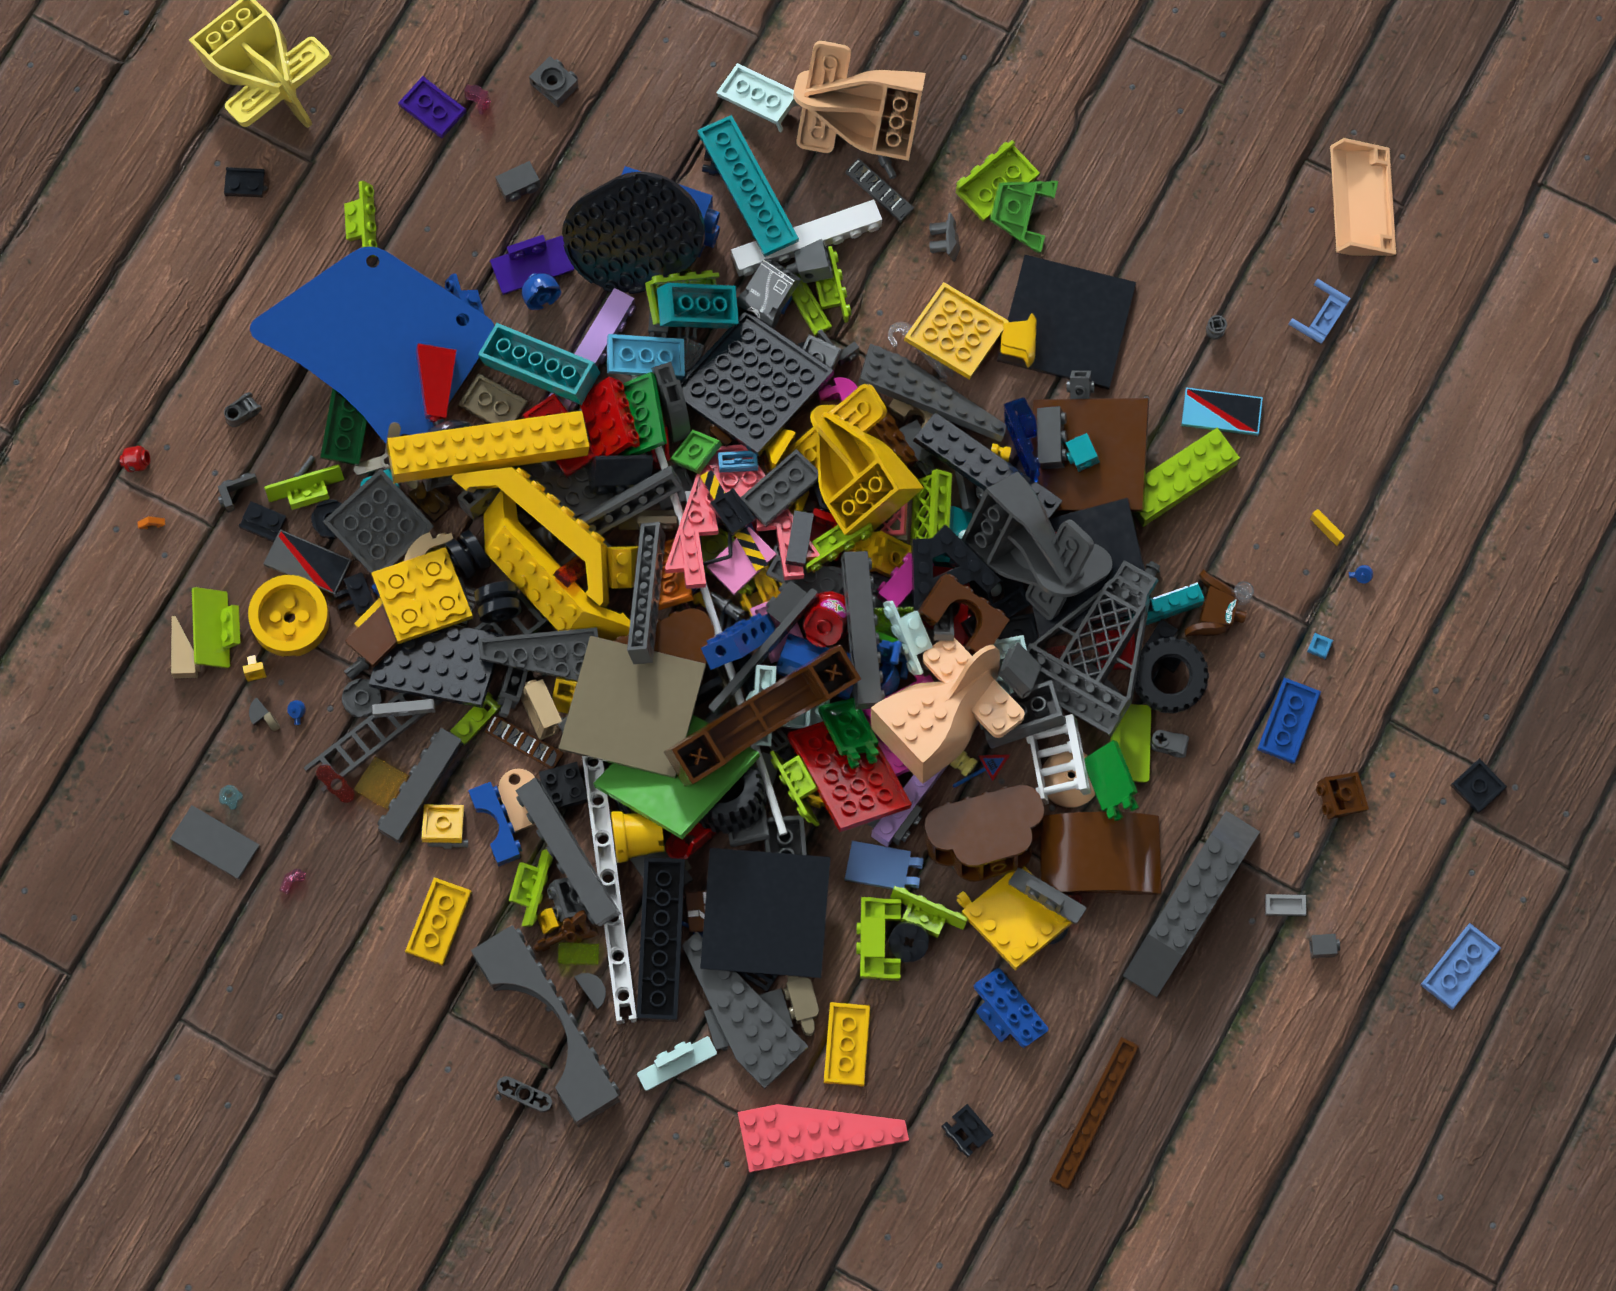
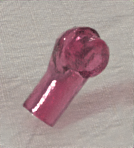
(291, 877)

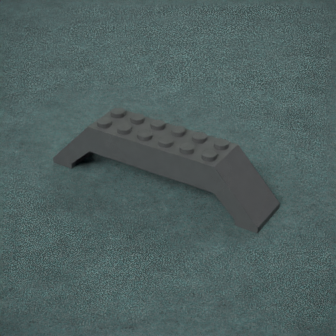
(1191, 903)

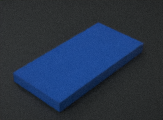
(1288, 720)

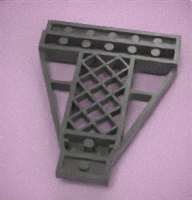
(1078, 691)

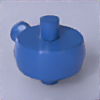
(1362, 574)
(296, 710)

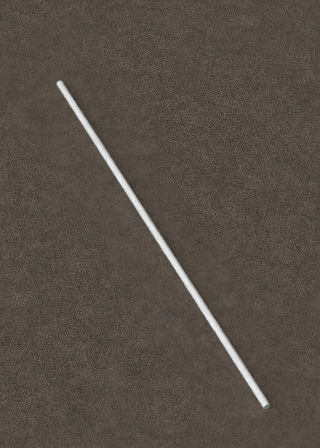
(729, 666)

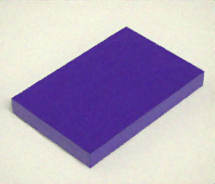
(432, 107)

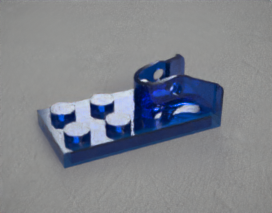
(1020, 429)

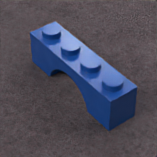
(486, 801)

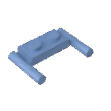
(1327, 315)

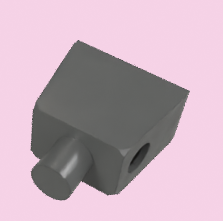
(812, 263)

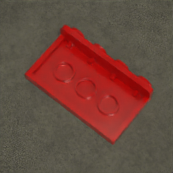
(609, 418)

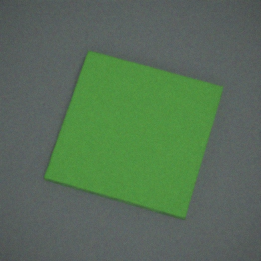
(666, 798)

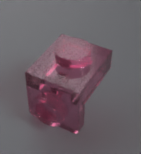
(478, 95)

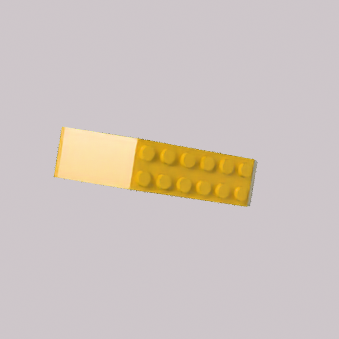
(552, 516)
(533, 569)

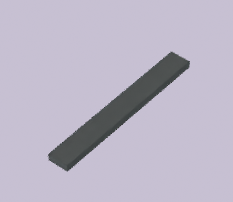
(764, 651)

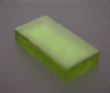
(578, 953)

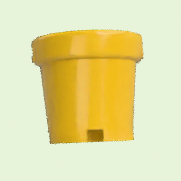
(635, 836)

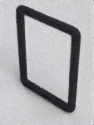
(720, 558)

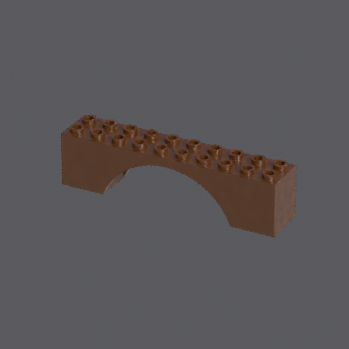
(761, 715)

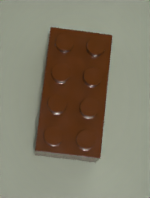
(888, 433)

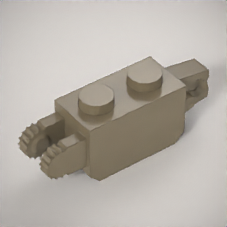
(803, 1002)

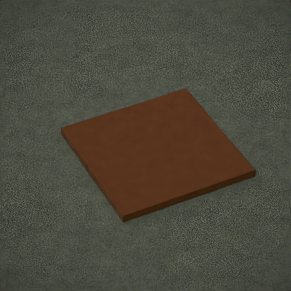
(1120, 439)

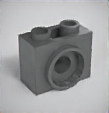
(554, 71)

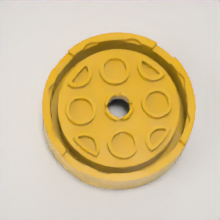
(285, 596)

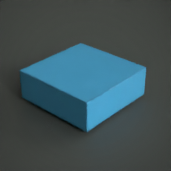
(1320, 646)

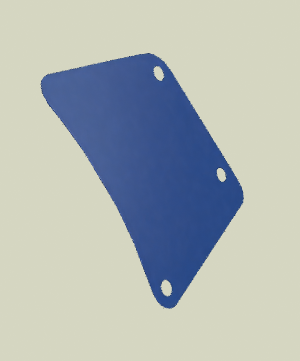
(362, 333)

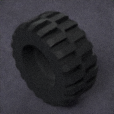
(1197, 675)
(743, 809)

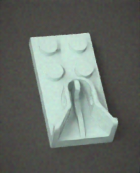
(757, 94)

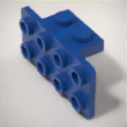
(1007, 1010)

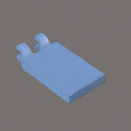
(881, 866)

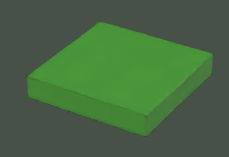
(696, 451)

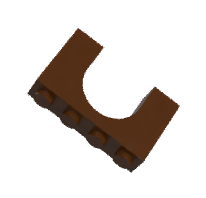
(988, 619)

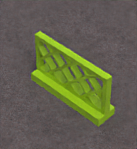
(937, 504)

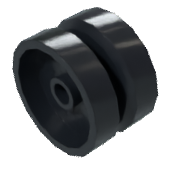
(465, 556)
(497, 602)

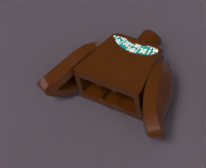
(1217, 610)

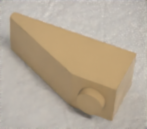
(182, 654)

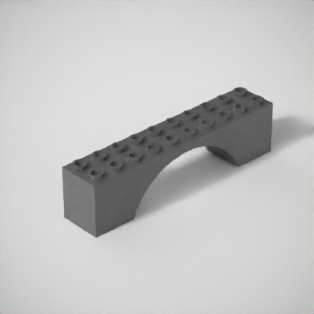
(513, 967)

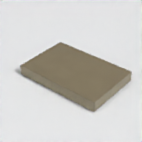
(491, 401)

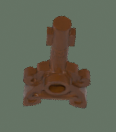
(569, 932)

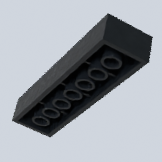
(660, 939)

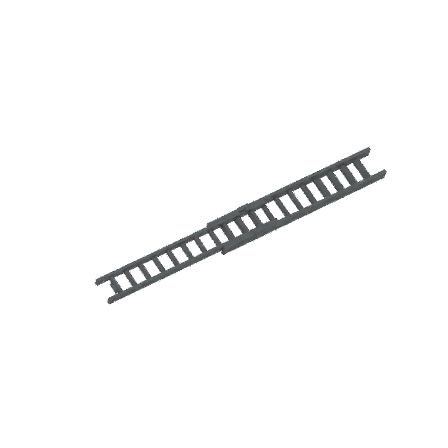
(400, 697)

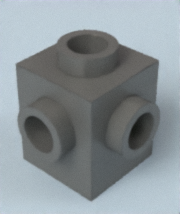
(1080, 385)

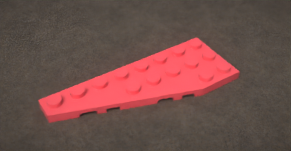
(794, 1135)

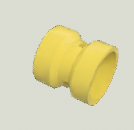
(964, 763)

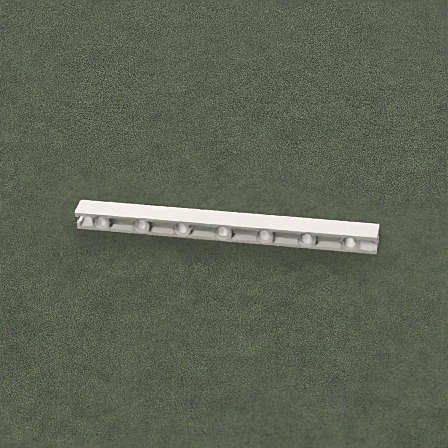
(606, 865)

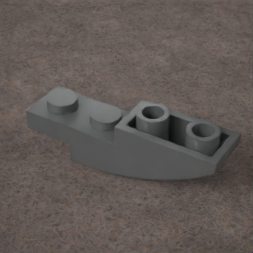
(673, 402)

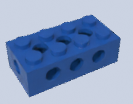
(738, 640)

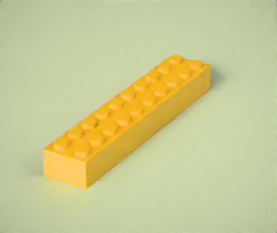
(487, 446)

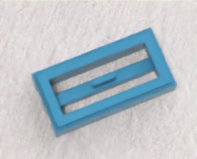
(737, 464)

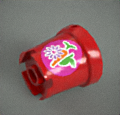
(826, 620)

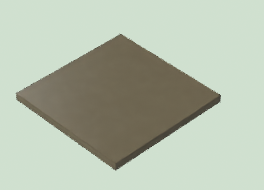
(630, 709)

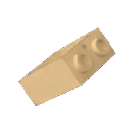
(540, 709)

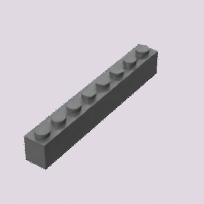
(861, 628)
(567, 852)

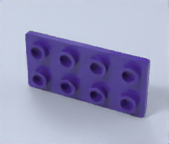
(530, 258)

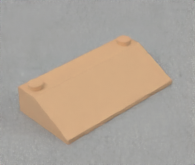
(1362, 199)

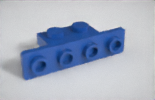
(469, 296)

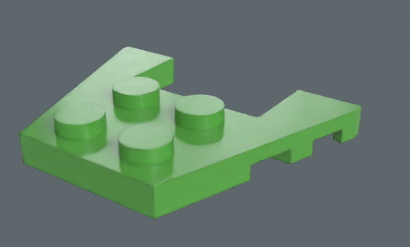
(1013, 209)

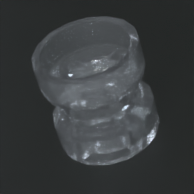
(1244, 589)

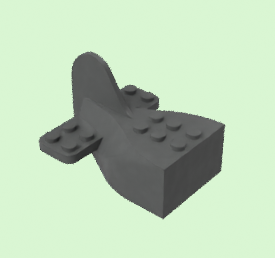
(1019, 543)

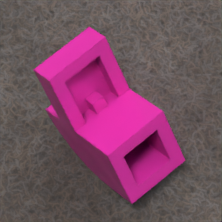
(842, 389)

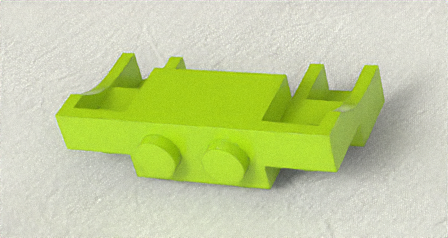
(872, 938)

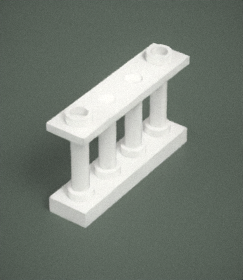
(1077, 763)

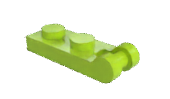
(475, 720)

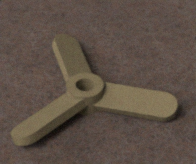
(382, 462)

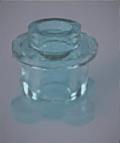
(233, 800)

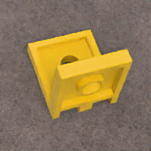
(881, 550)

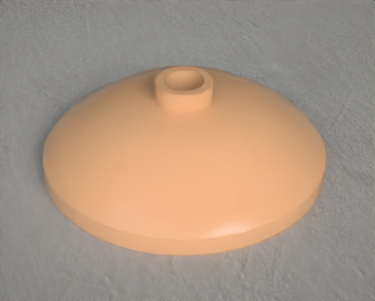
(1070, 798)

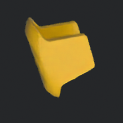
(1019, 339)

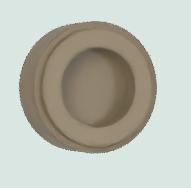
(271, 721)

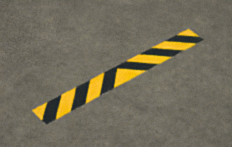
(742, 536)

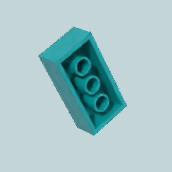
(697, 305)

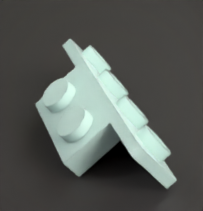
(911, 633)
(675, 1062)

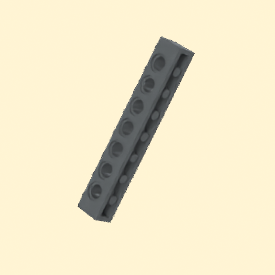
(646, 593)

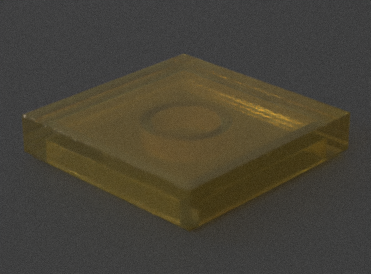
(380, 782)

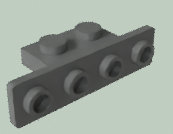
(1047, 895)

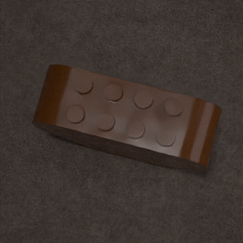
(683, 636)
(986, 832)

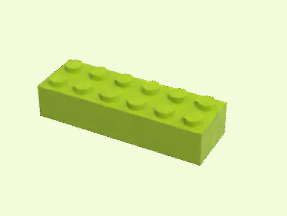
(1186, 474)

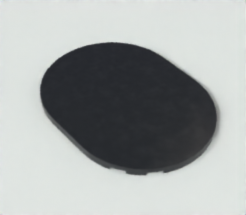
(633, 231)

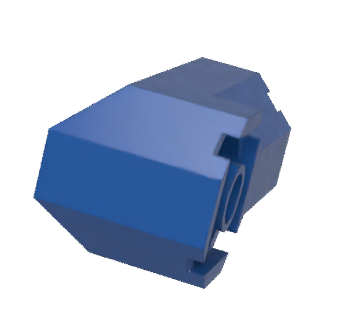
(797, 653)

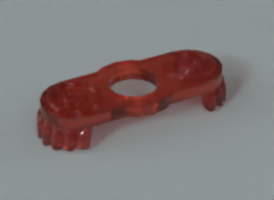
(326, 775)

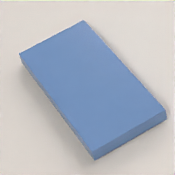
(1460, 966)

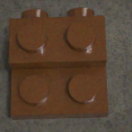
(1342, 795)

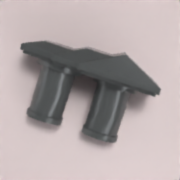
(951, 244)

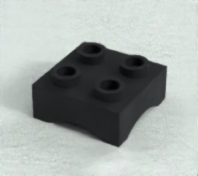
(564, 785)

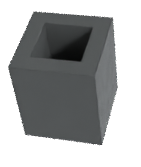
(1323, 946)

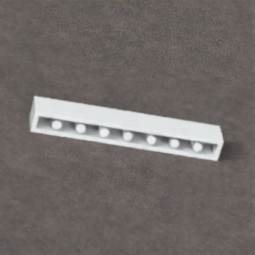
(830, 229)

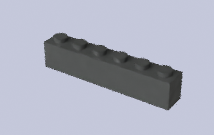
(632, 501)
(420, 785)

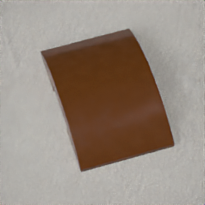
(1100, 854)

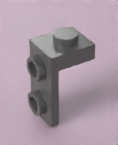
(849, 353)
(232, 485)

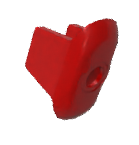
(678, 849)

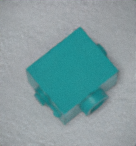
(1081, 452)

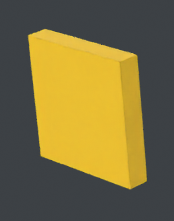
(442, 823)

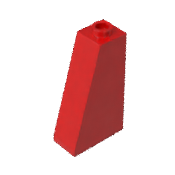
(435, 375)

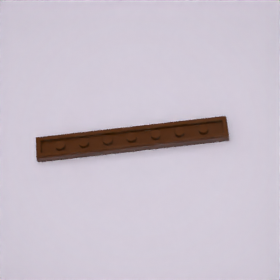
(1094, 1113)

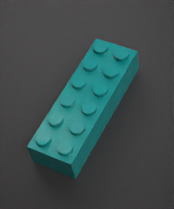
(539, 363)

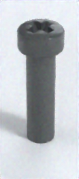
(305, 467)

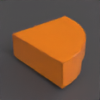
(151, 521)

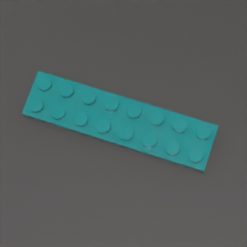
(748, 186)

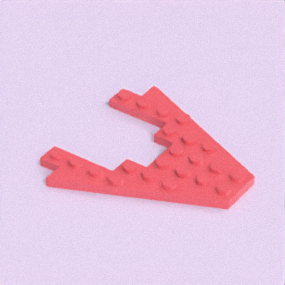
(701, 521)

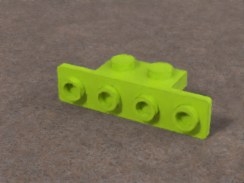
(361, 217)
(830, 290)
(305, 488)
(833, 543)
(529, 886)
(927, 913)

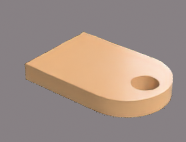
(508, 795)

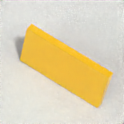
(438, 921)
(846, 1044)

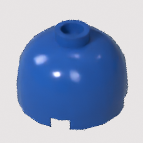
(540, 290)

